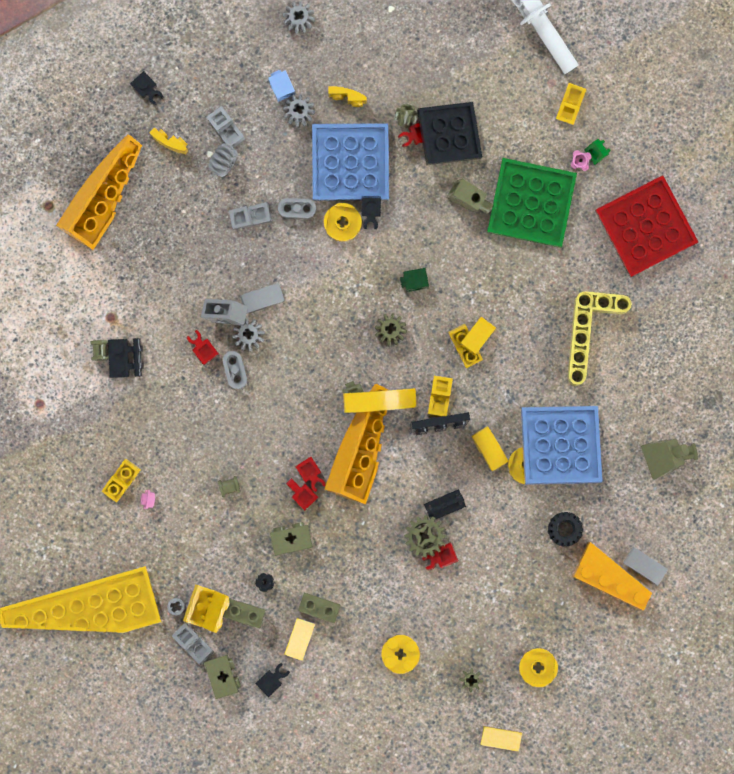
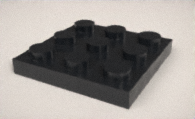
(449, 133)
(440, 423)

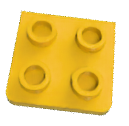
(206, 608)

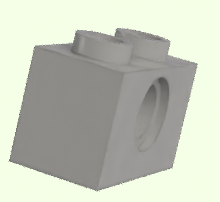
(224, 311)

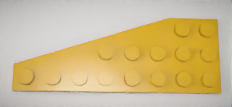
(104, 605)

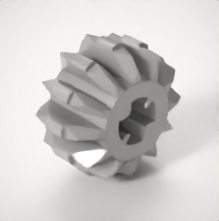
(299, 10)
(302, 105)
(223, 160)
(244, 340)

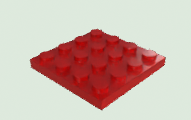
(646, 226)

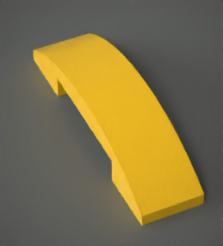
(379, 400)

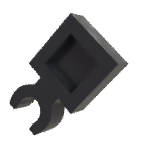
(145, 86)
(371, 208)
(270, 682)

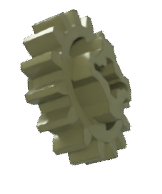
(422, 544)

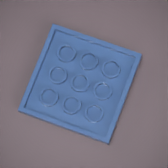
(350, 161)
(561, 445)

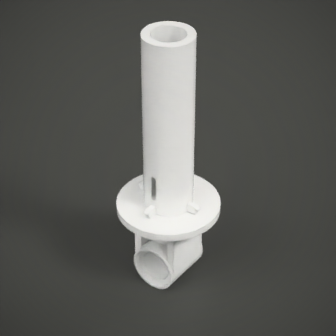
(534, 13)

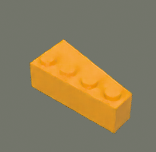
(607, 576)

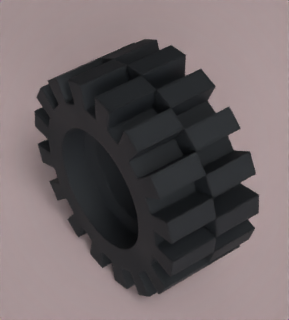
(565, 517)

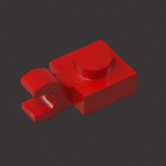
(303, 495)

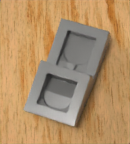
(225, 127)
(250, 216)
(262, 298)
(645, 566)
(193, 643)

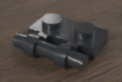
(119, 361)

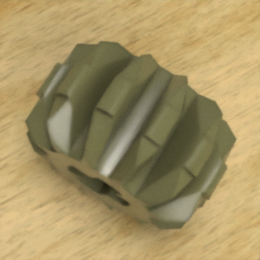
(395, 334)

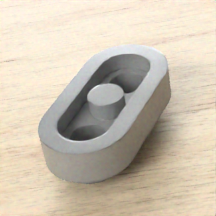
(297, 208)
(234, 370)

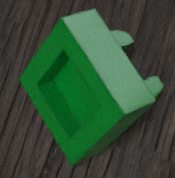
(597, 151)

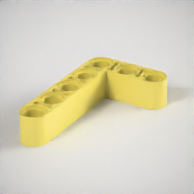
(585, 330)

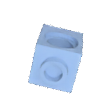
(281, 85)

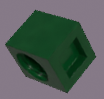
(414, 280)

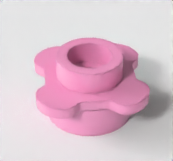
(577, 155)
(147, 499)

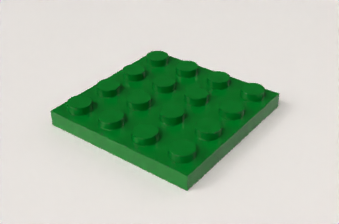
(532, 202)

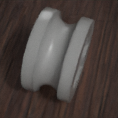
(178, 612)

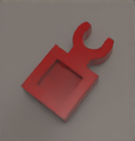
(415, 134)
(204, 349)
(309, 471)
(444, 558)

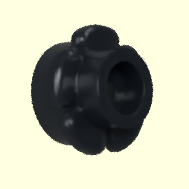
(264, 577)

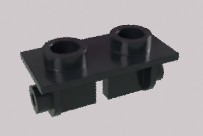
(445, 505)

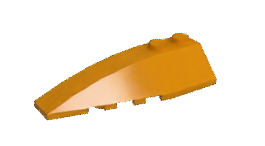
(96, 200)
(357, 456)

